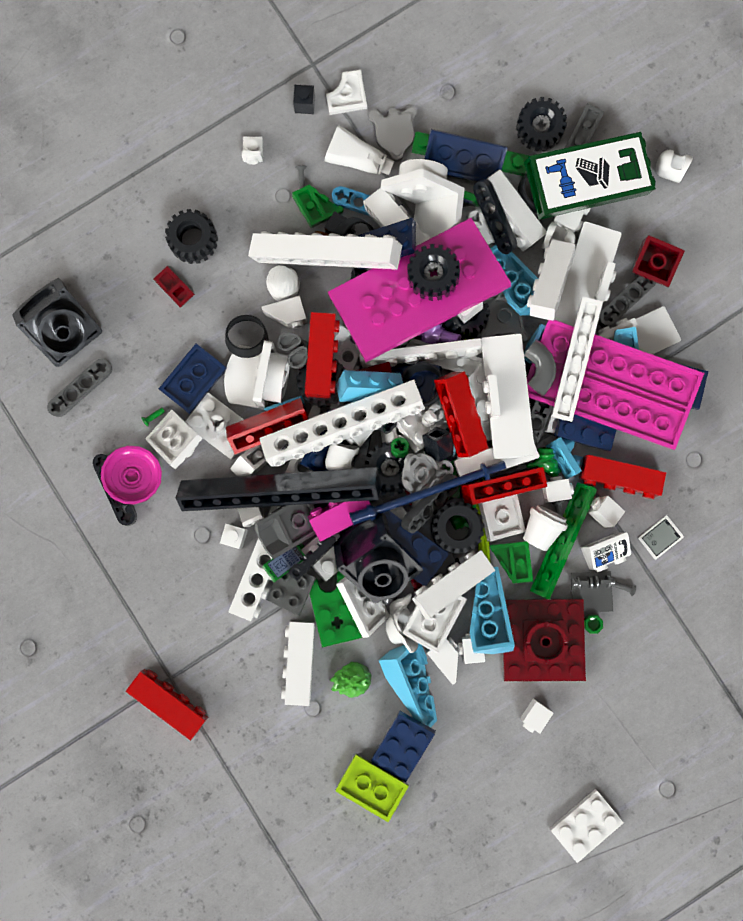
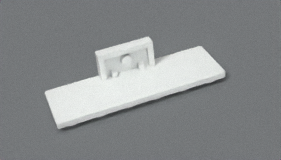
(590, 270)
(653, 329)
(507, 396)

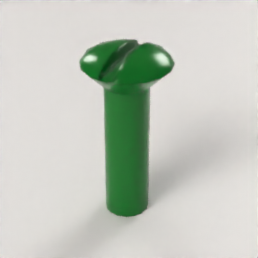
(153, 416)

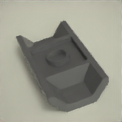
(285, 528)

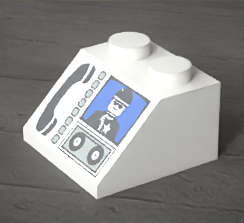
(607, 550)

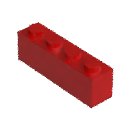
(321, 355)
(461, 414)
(247, 432)
(622, 476)
(504, 485)
(167, 704)

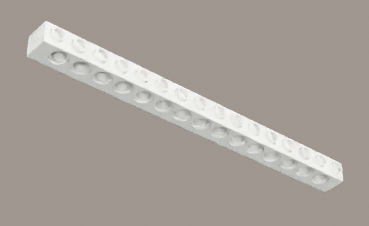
(240, 606)

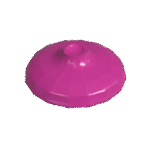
(131, 475)

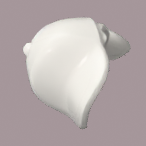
(396, 622)

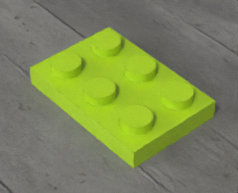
(372, 787)

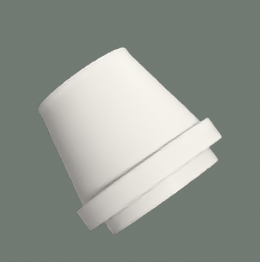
(544, 527)

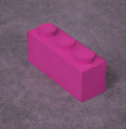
(333, 517)

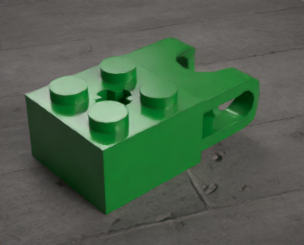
(327, 607)

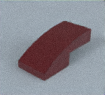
(173, 286)

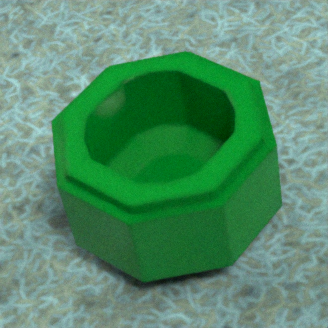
(593, 624)

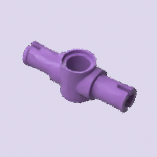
(439, 334)

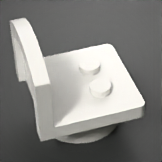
(436, 199)
(257, 379)

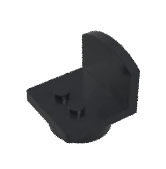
(56, 323)
(375, 559)

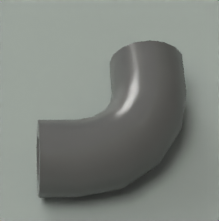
(545, 367)

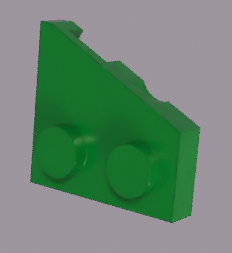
(314, 206)
(515, 560)

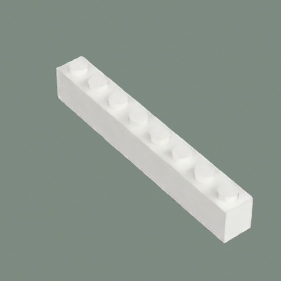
(385, 211)
(326, 250)

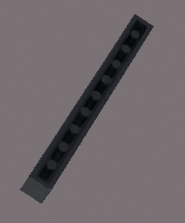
(279, 489)

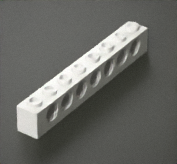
(330, 421)

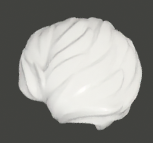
(282, 283)

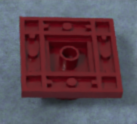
(552, 619)

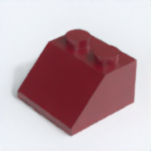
(657, 260)

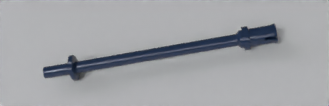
(371, 511)

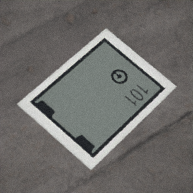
(661, 537)

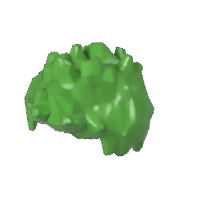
(352, 680)

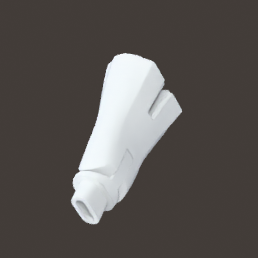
(353, 152)

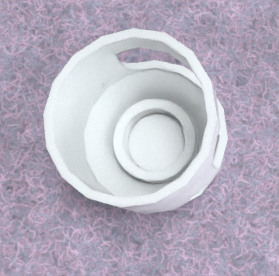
(672, 166)
(558, 233)
(340, 456)

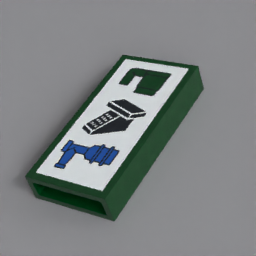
(589, 175)

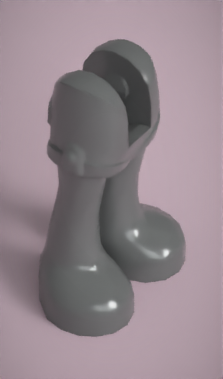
(291, 341)

